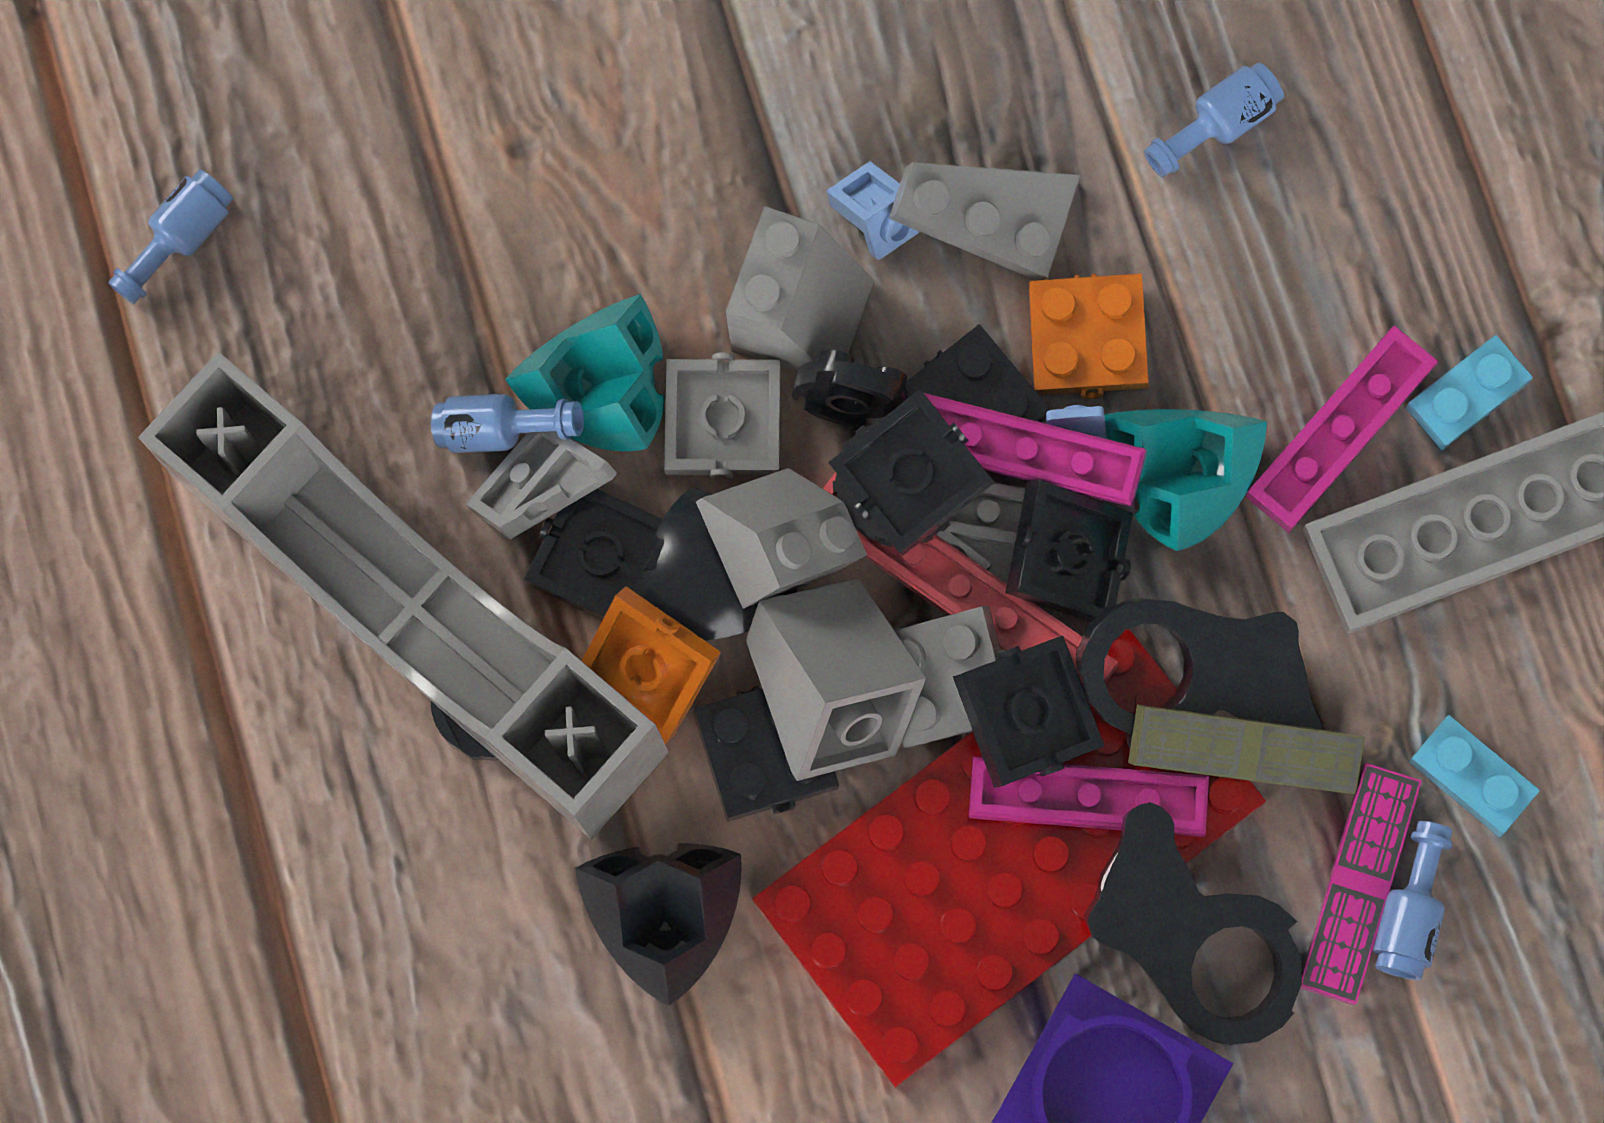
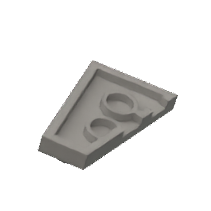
(989, 211)

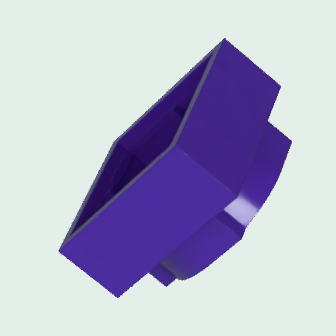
(1111, 1066)

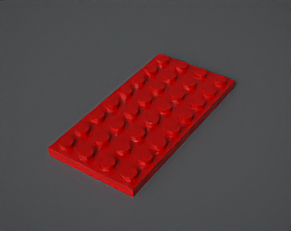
(944, 917)

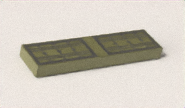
(1246, 749)

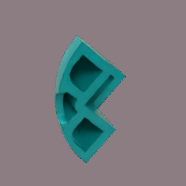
(604, 367)
(1192, 468)

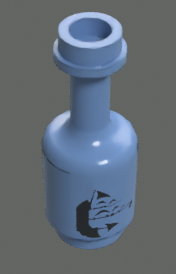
(1222, 113)
(178, 227)
(495, 422)
(1413, 915)

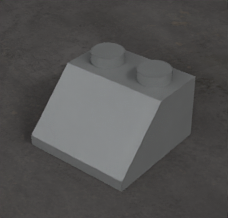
(779, 534)

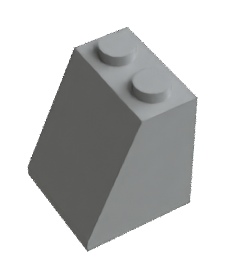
(795, 293)
(833, 677)

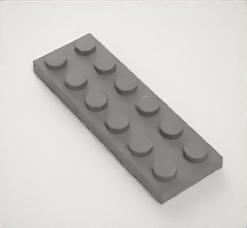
(1463, 525)

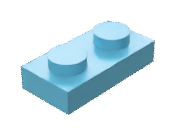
(1469, 392)
(1474, 776)

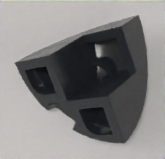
(691, 578)
(662, 912)

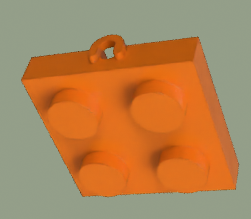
(1088, 335)
(650, 660)

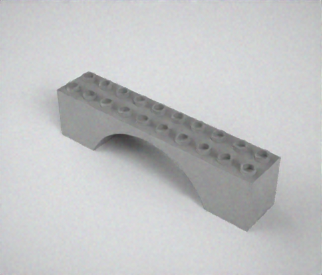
(404, 599)

